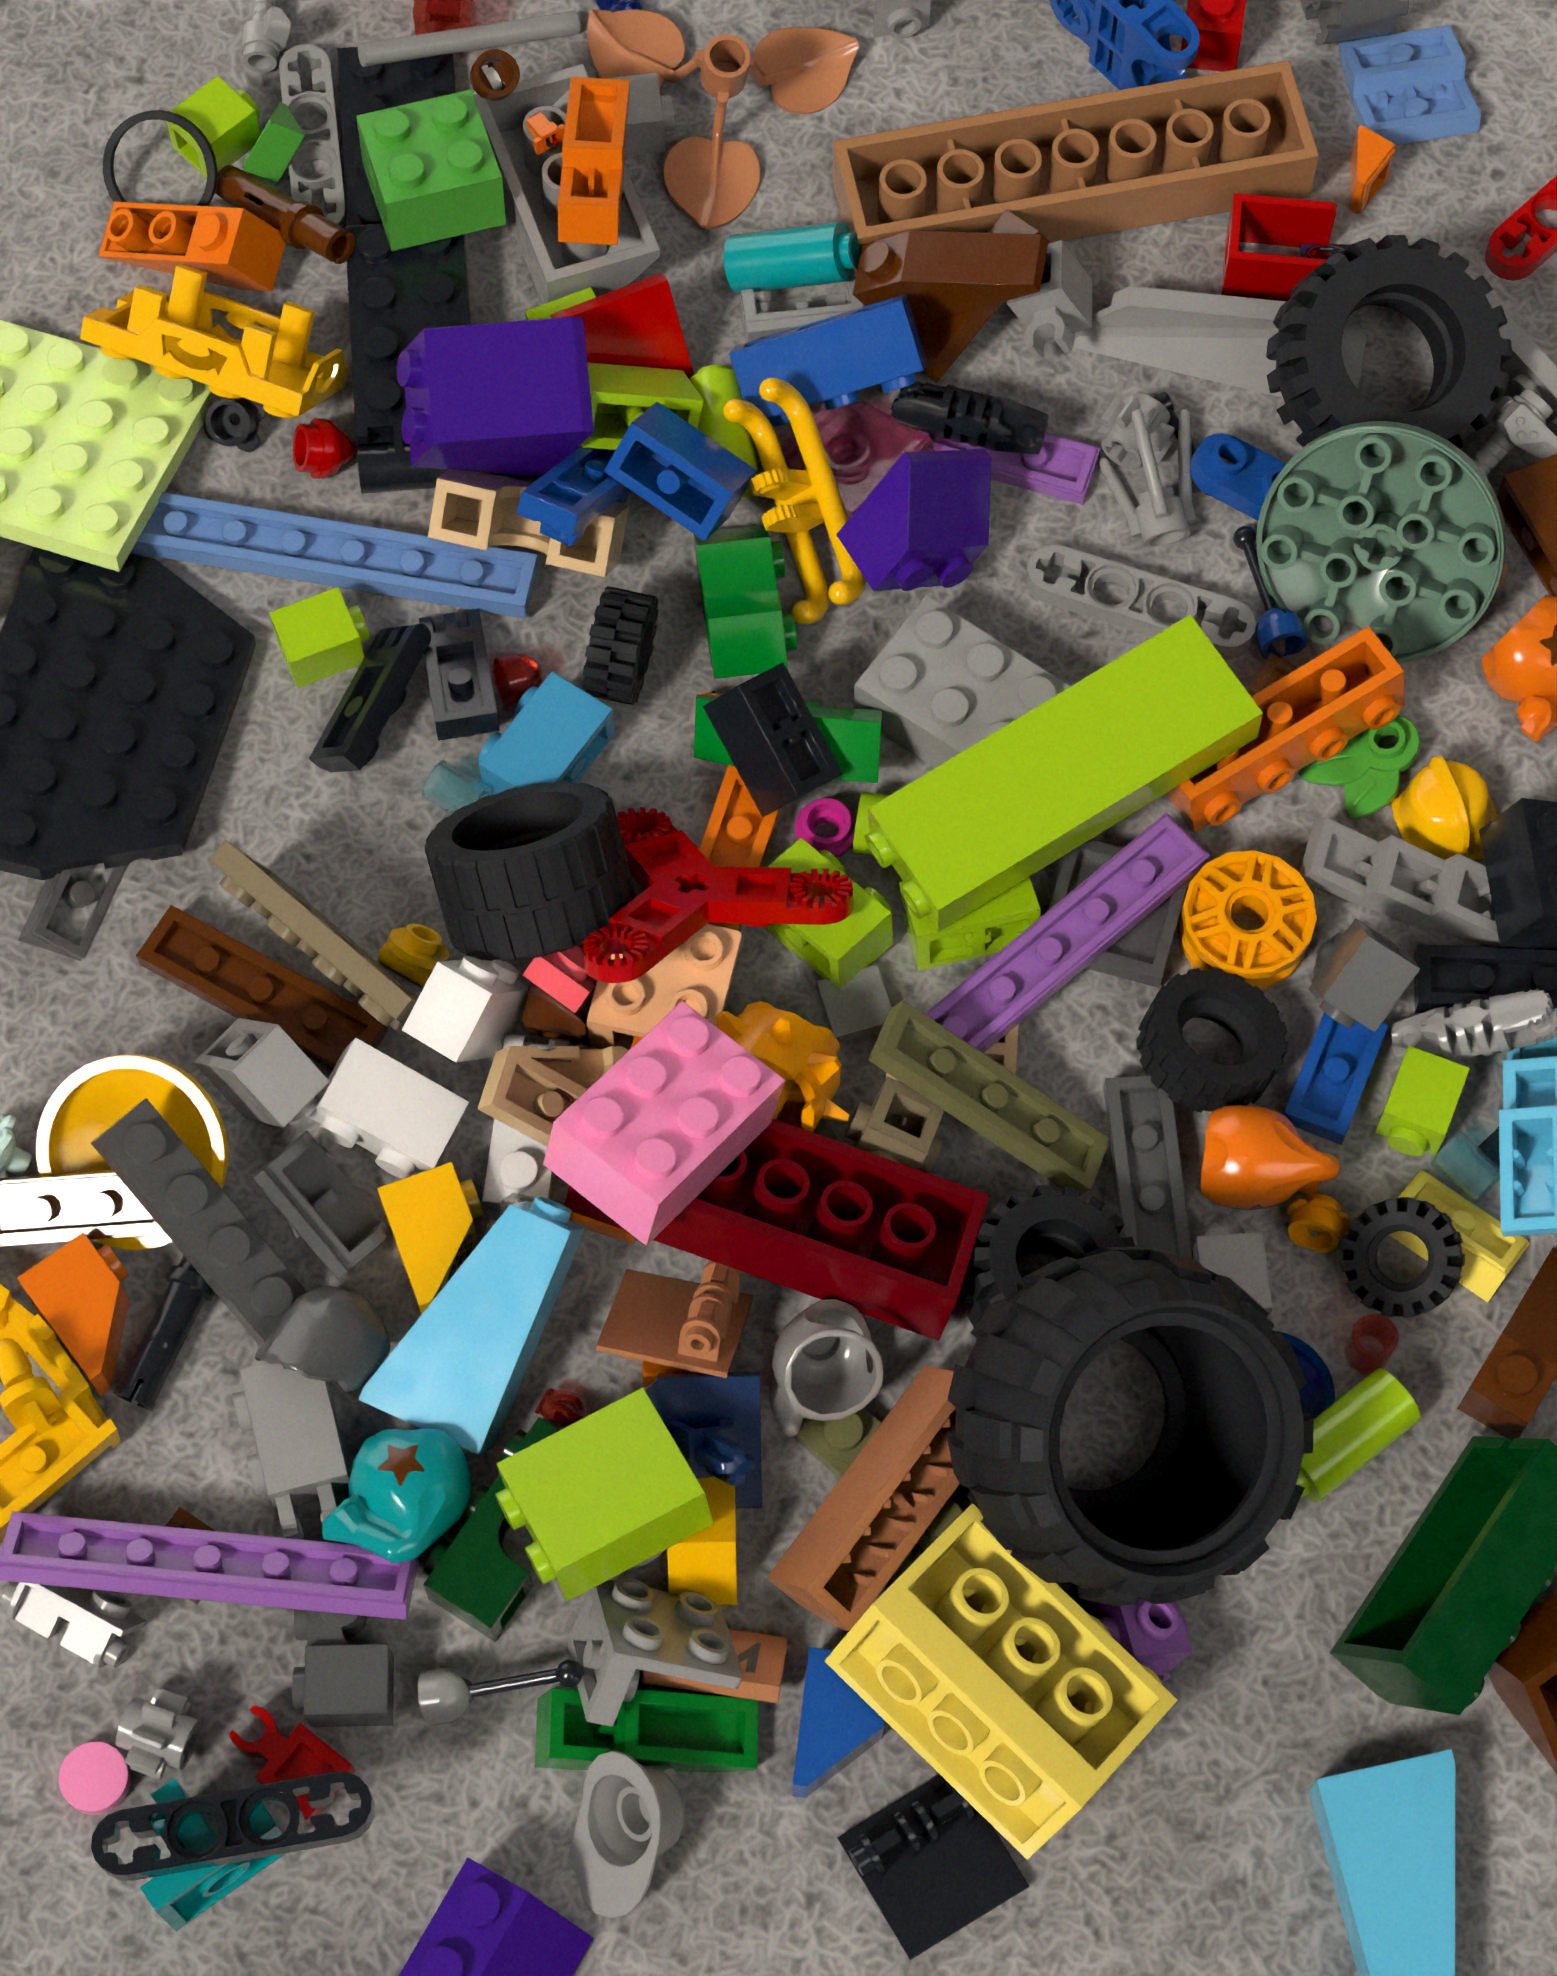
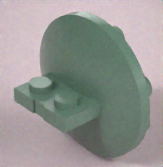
(1384, 535)

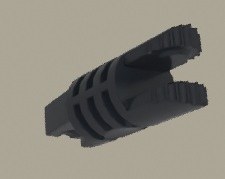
(971, 417)

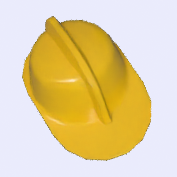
(1445, 809)

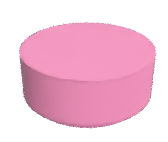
(94, 1778)

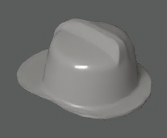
(622, 1828)

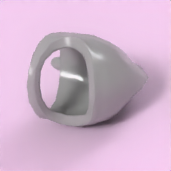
(823, 1366)

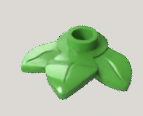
(1366, 770)

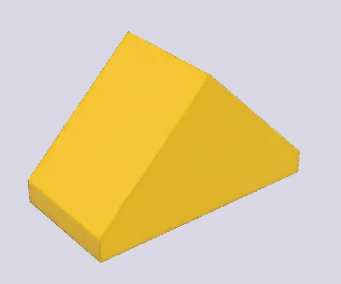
(708, 1558)

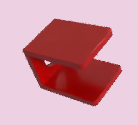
(1277, 223)

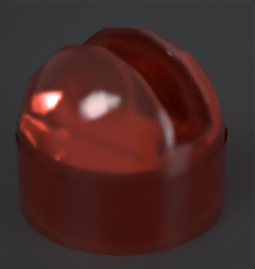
(515, 675)

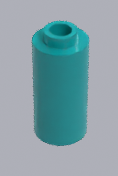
(791, 257)

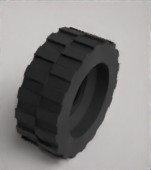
(1235, 1007)

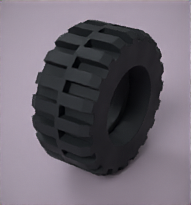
(1428, 291)

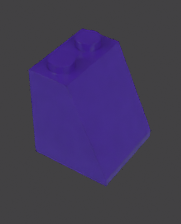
(496, 396)

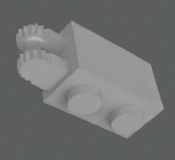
(295, 1439)

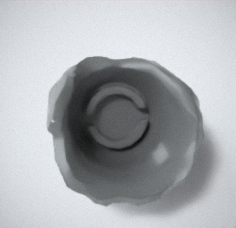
(329, 1338)

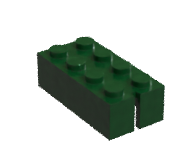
(1460, 1579)

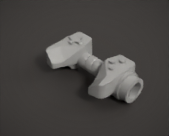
(264, 36)
(1521, 424)

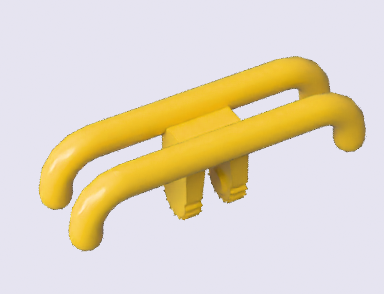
(800, 497)

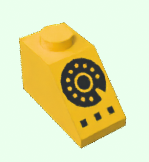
(431, 1226)

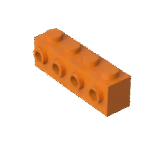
(1303, 720)

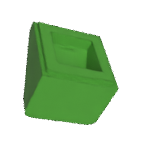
(275, 145)

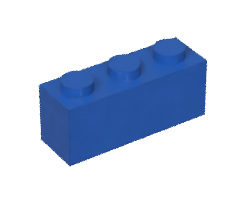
(834, 357)

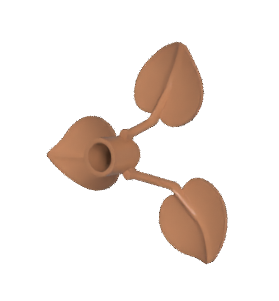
(714, 177)

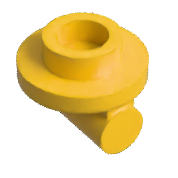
(413, 952)

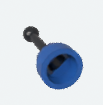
(1275, 622)

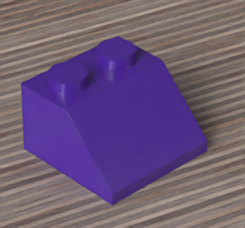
(923, 521)
(495, 1931)

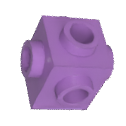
(1147, 1631)

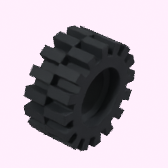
(620, 645)
(1368, 1280)

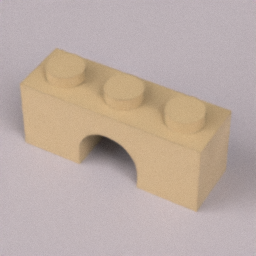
(482, 510)

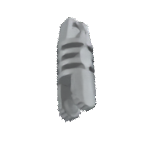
(1478, 1027)

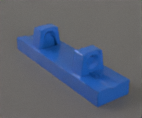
(572, 495)

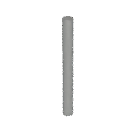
(468, 38)

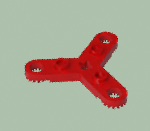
(689, 892)

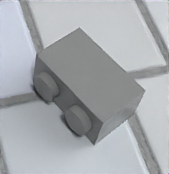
(263, 1073)

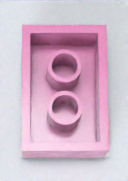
(663, 1122)

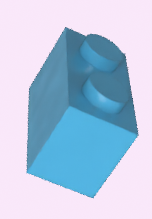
(550, 740)

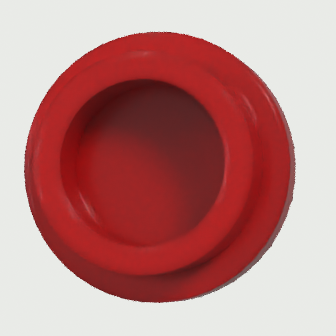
(321, 448)

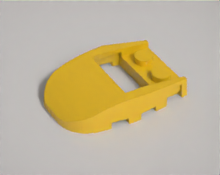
(41, 1464)

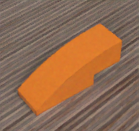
(593, 161)

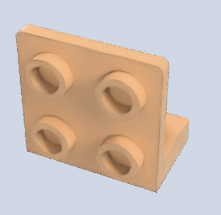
(693, 973)

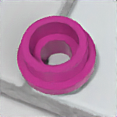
(827, 811)

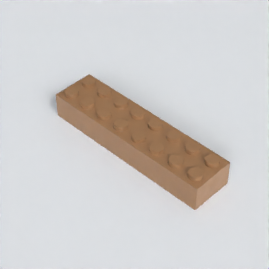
(1085, 160)

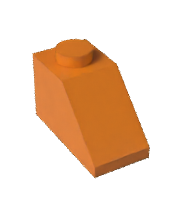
(83, 1305)

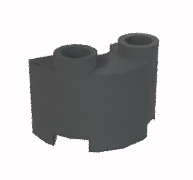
(1353, 18)

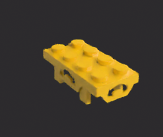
(184, 344)

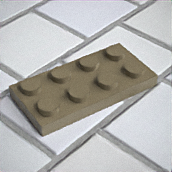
(315, 935)

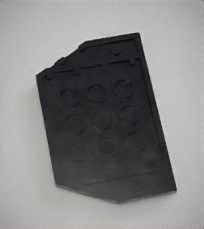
(109, 712)

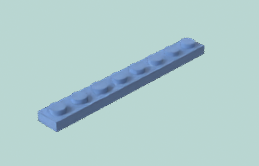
(339, 555)

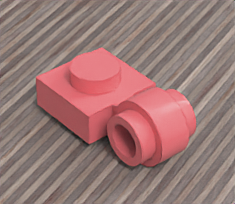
(563, 977)

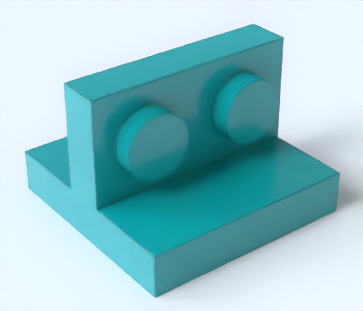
(190, 1893)

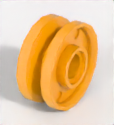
(1252, 886)

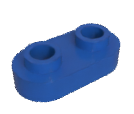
(1237, 485)

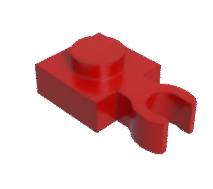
(291, 1757)

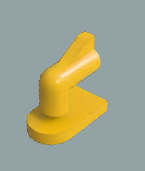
(26, 1397)

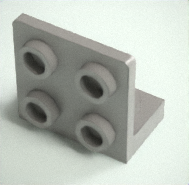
(641, 1628)

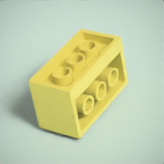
(1000, 1683)

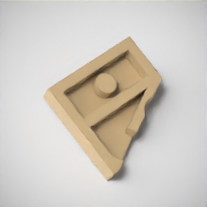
(536, 1085)

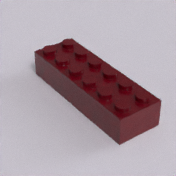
(833, 1226)

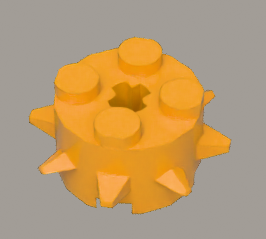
(796, 1052)

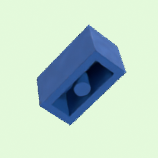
(680, 470)

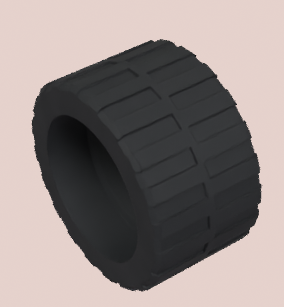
(529, 870)

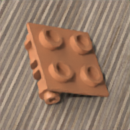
(678, 1320)

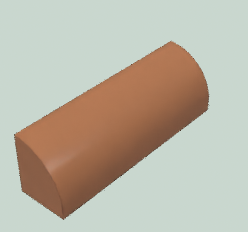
(875, 1508)

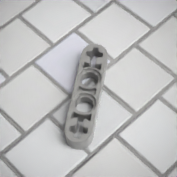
(320, 142)
(1143, 593)

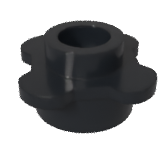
(224, 431)

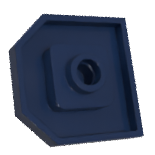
(715, 1426)

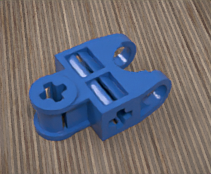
(1131, 38)

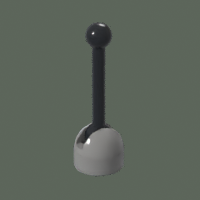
(449, 1694)

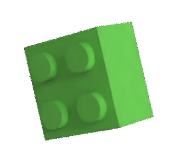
(431, 170)

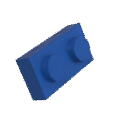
(1333, 1078)

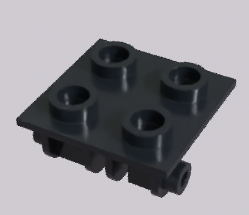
(932, 1865)

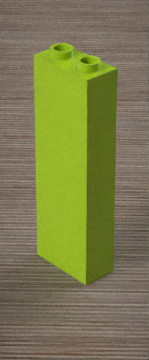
(1062, 773)

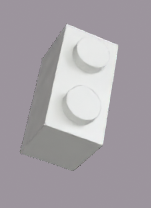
(468, 1008)
(387, 1110)

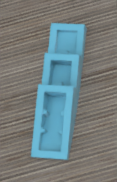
(1529, 1141)

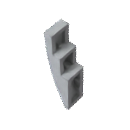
(1402, 881)

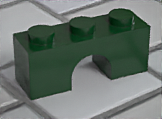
(473, 1573)

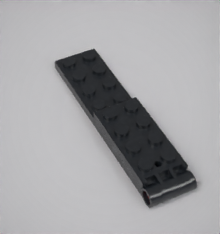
(388, 290)

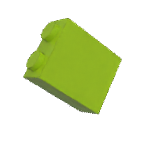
(602, 1495)

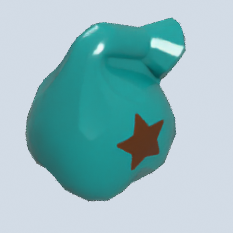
(402, 1493)

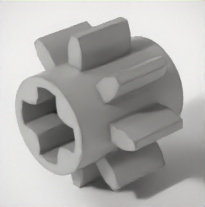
(1119, 430)
(158, 1733)

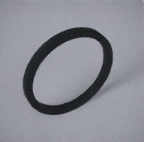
(187, 125)

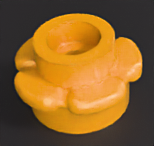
(1321, 1215)

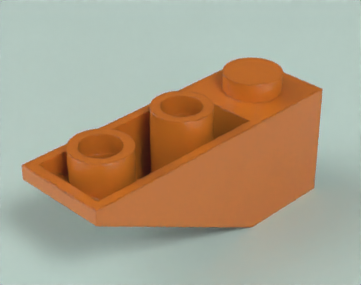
(223, 241)

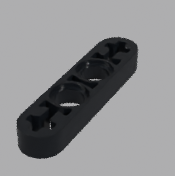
(235, 1838)

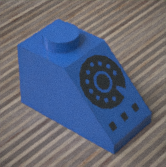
(833, 1726)

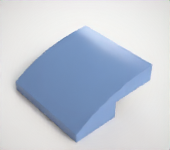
(1408, 65)

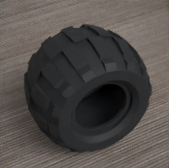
(1224, 1445)

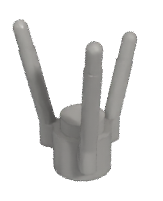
(1161, 514)

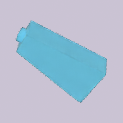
(480, 1332)
(1394, 1862)

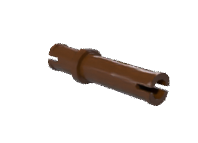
(299, 222)

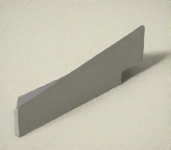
(1199, 335)

